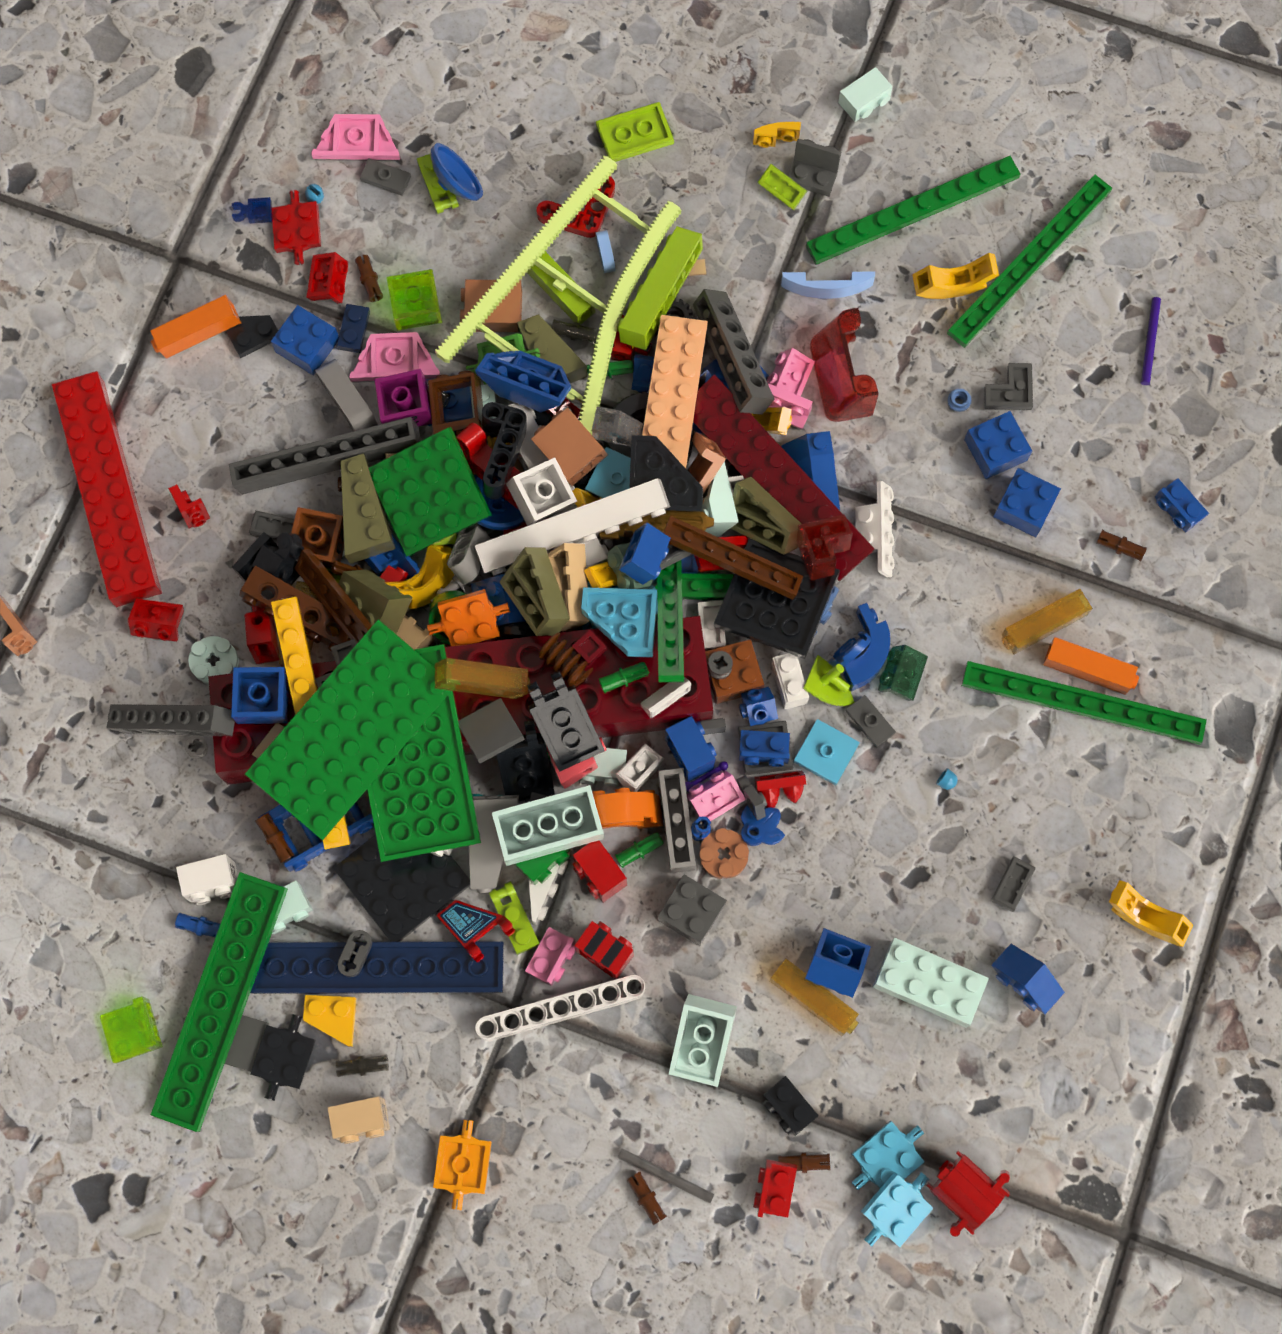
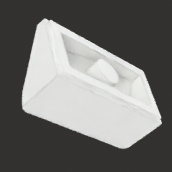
(665, 697)
(639, 768)

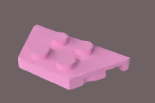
(356, 139)
(391, 355)

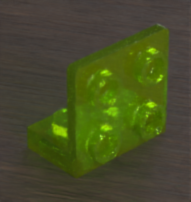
(131, 1030)

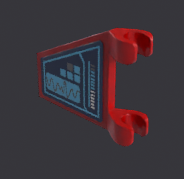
(471, 923)

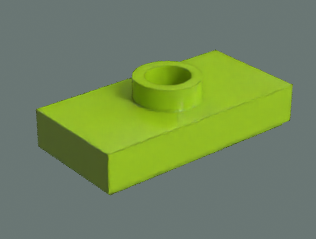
(782, 186)

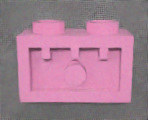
(791, 371)
(799, 406)
(715, 795)
(551, 956)

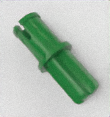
(618, 368)
(623, 677)
(639, 849)

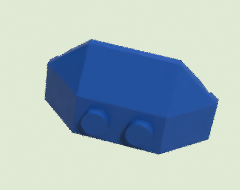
(525, 379)

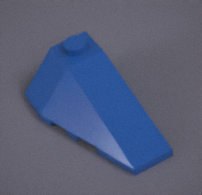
(816, 458)

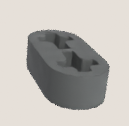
(349, 951)

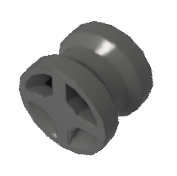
(719, 670)

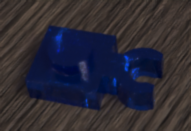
(257, 211)

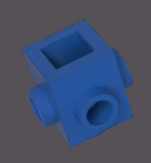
(758, 706)

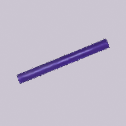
(1150, 341)

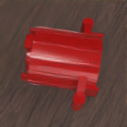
(968, 1192)

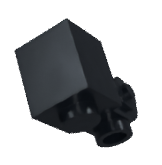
(280, 560)

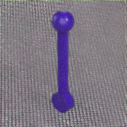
(722, 766)

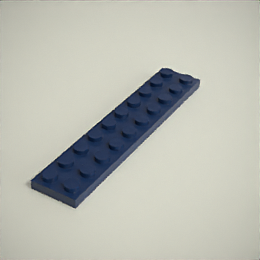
(387, 969)

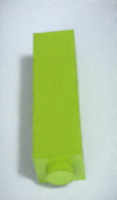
(568, 301)

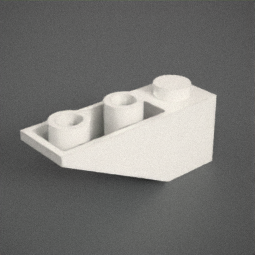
(541, 892)

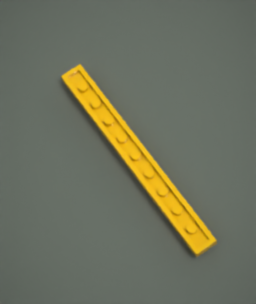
(301, 679)

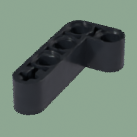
(501, 452)

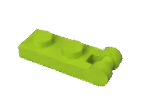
(434, 189)
(524, 935)

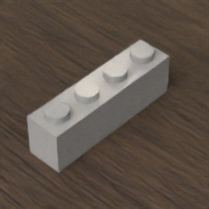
(676, 820)

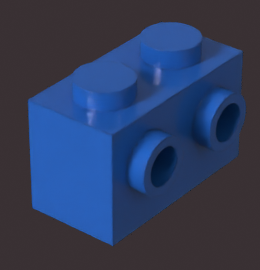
(645, 554)

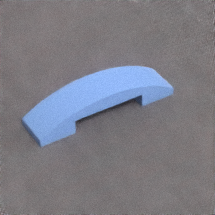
(827, 289)

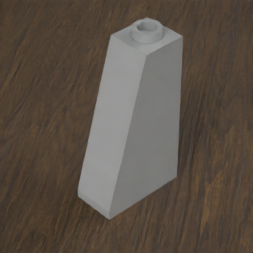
(487, 857)

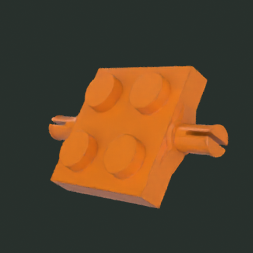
(468, 618)

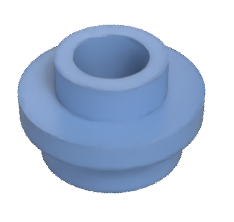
(961, 394)

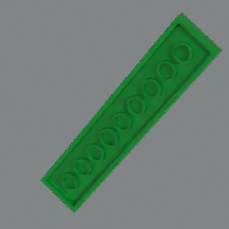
(219, 1002)

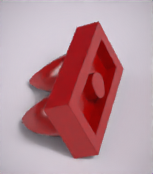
(790, 782)

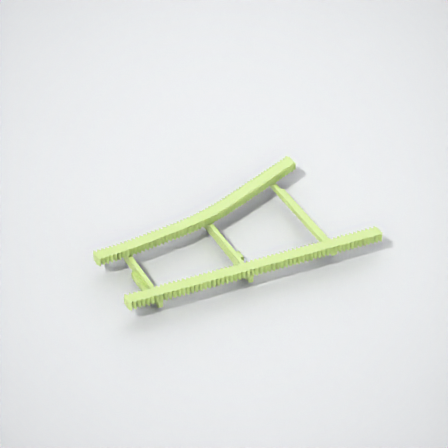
(611, 312)

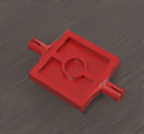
(296, 227)

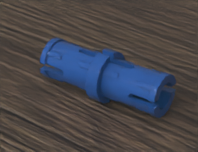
(703, 829)
(200, 926)

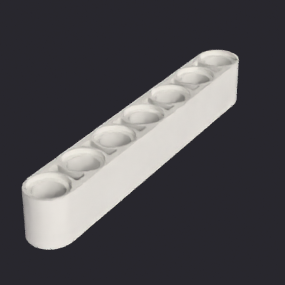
(547, 1006)

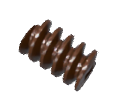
(563, 661)

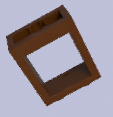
(446, 383)

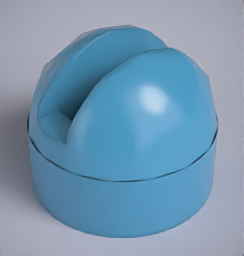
(311, 196)
(947, 779)

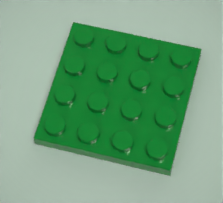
(429, 492)

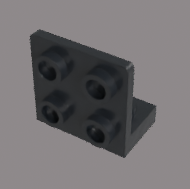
(244, 567)

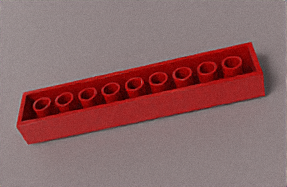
(106, 489)

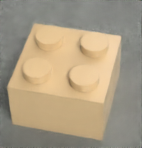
(359, 1119)

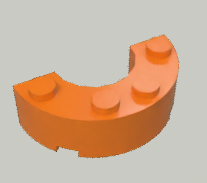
(629, 808)

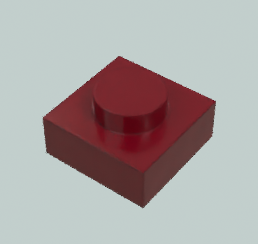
(589, 647)

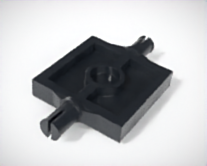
(283, 1057)

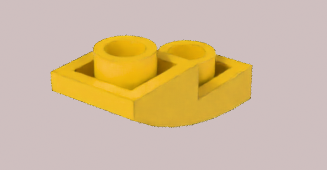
(786, 131)

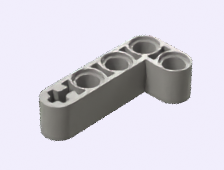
(346, 396)

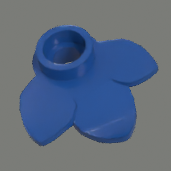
(764, 827)

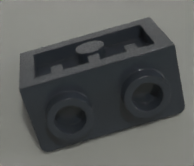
(789, 1106)

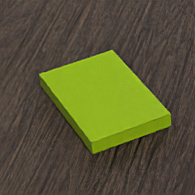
(635, 132)

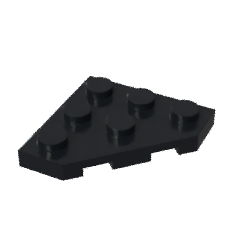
(653, 460)

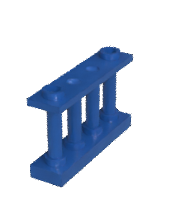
(299, 861)

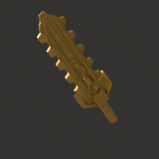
(696, 519)

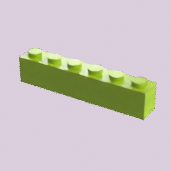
(660, 287)

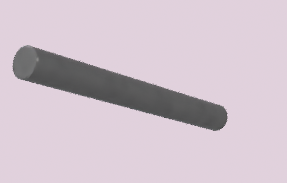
(665, 1175)

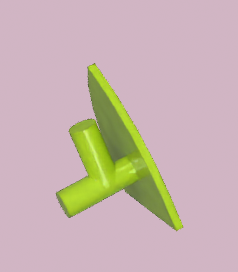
(827, 683)

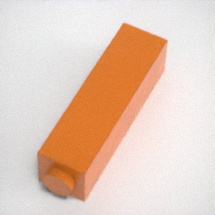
(195, 327)
(1091, 666)

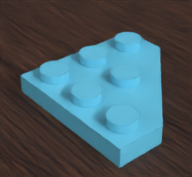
(623, 617)

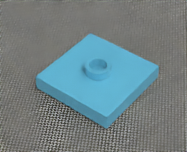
(610, 475)
(826, 752)

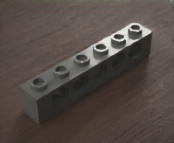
(733, 352)
(171, 719)

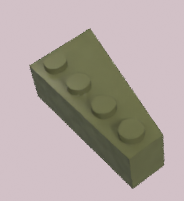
(363, 515)

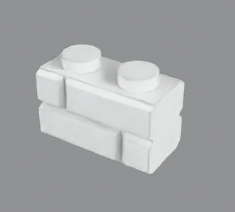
(789, 680)

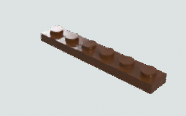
(732, 558)
(332, 595)

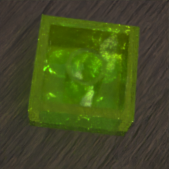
(414, 299)

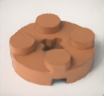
(726, 867)

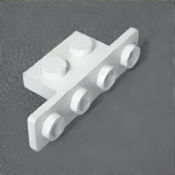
(875, 525)

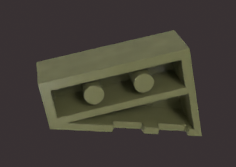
(552, 348)
(764, 517)
(536, 591)
(375, 597)

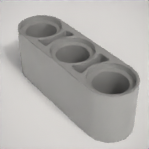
(464, 558)

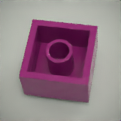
(404, 397)

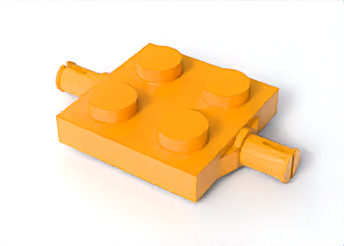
(462, 1164)

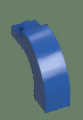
(867, 666)

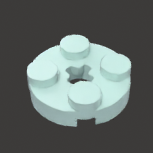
(204, 649)

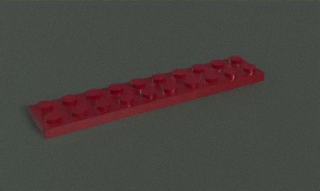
(762, 458)

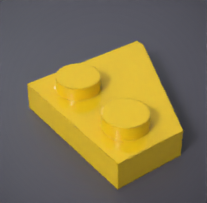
(332, 1016)

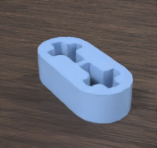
(605, 251)

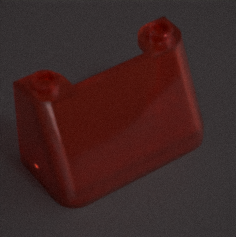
(841, 391)

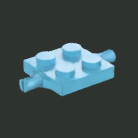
(887, 1153)
(897, 1209)

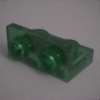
(903, 672)

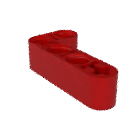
(477, 453)

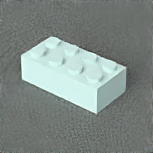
(548, 825)
(930, 982)

